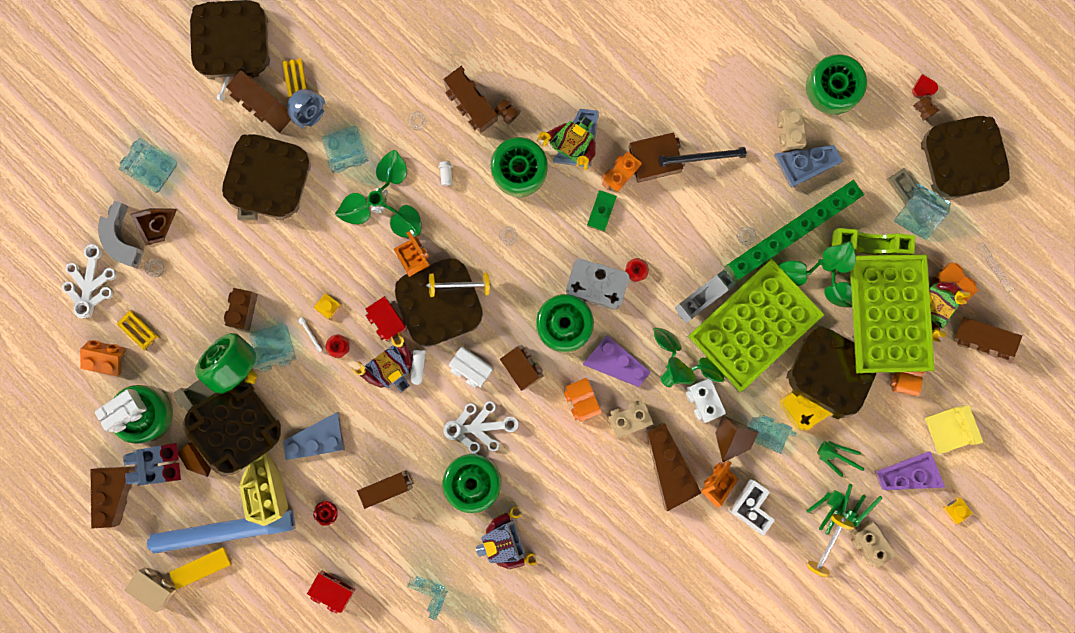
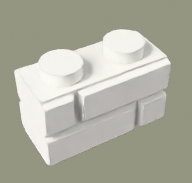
(470, 367)
(120, 411)

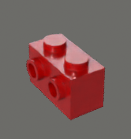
(385, 319)
(331, 592)

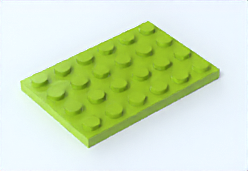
(892, 314)
(755, 325)

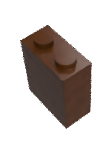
(648, 153)
(385, 489)

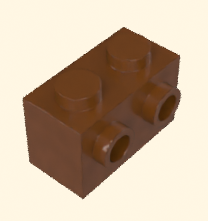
(240, 309)
(522, 367)

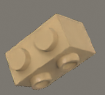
(791, 130)
(629, 420)
(872, 544)
(150, 589)

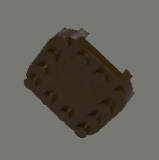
(229, 38)
(966, 157)
(266, 176)
(448, 313)
(828, 374)
(232, 429)

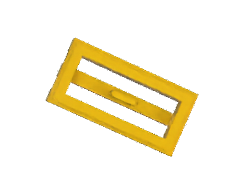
(292, 63)
(149, 341)

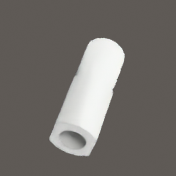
(417, 366)

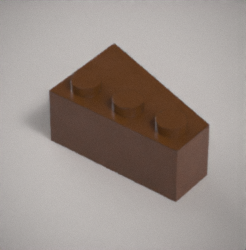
(258, 100)
(469, 100)
(988, 339)
(108, 495)

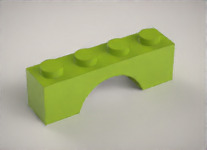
(875, 243)

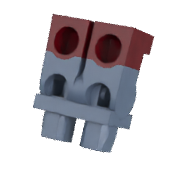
(147, 467)

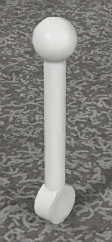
(220, 96)
(302, 321)

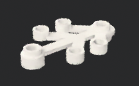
(88, 284)
(477, 427)

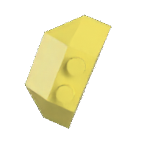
(263, 492)

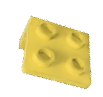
(953, 428)

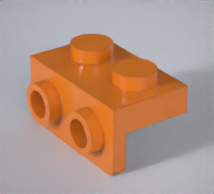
(624, 168)
(411, 255)
(101, 357)
(720, 483)

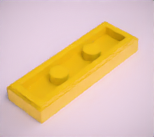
(200, 568)

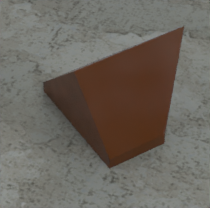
(153, 223)
(734, 438)
(193, 460)

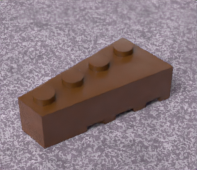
(672, 472)

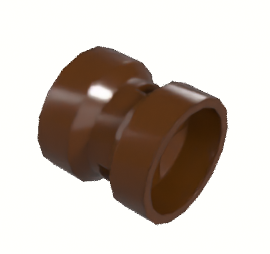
(926, 107)
(507, 111)

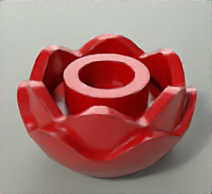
(637, 275)
(343, 347)
(323, 519)

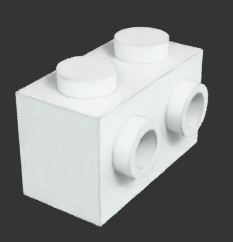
(705, 401)

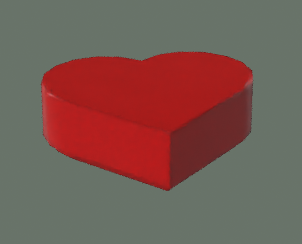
(924, 87)

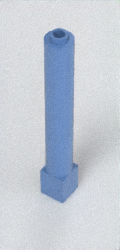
(217, 533)

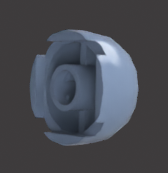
(305, 107)

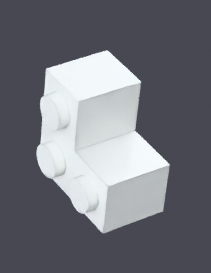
(747, 507)

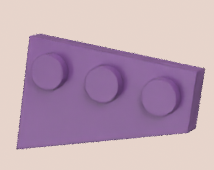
(616, 362)
(912, 473)

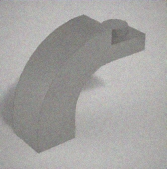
(111, 238)
(705, 296)

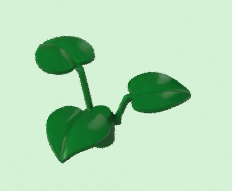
(355, 206)
(836, 257)
(676, 370)

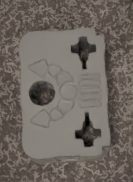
(596, 290)

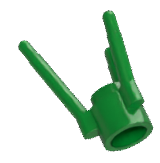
(828, 451)
(835, 501)
(852, 514)

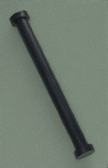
(740, 152)

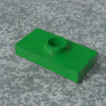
(601, 211)

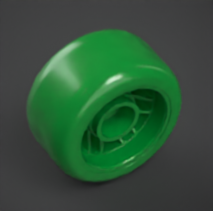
(846, 75)
(519, 152)
(564, 339)
(225, 363)
(154, 420)
(478, 468)

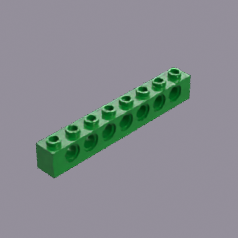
(794, 230)

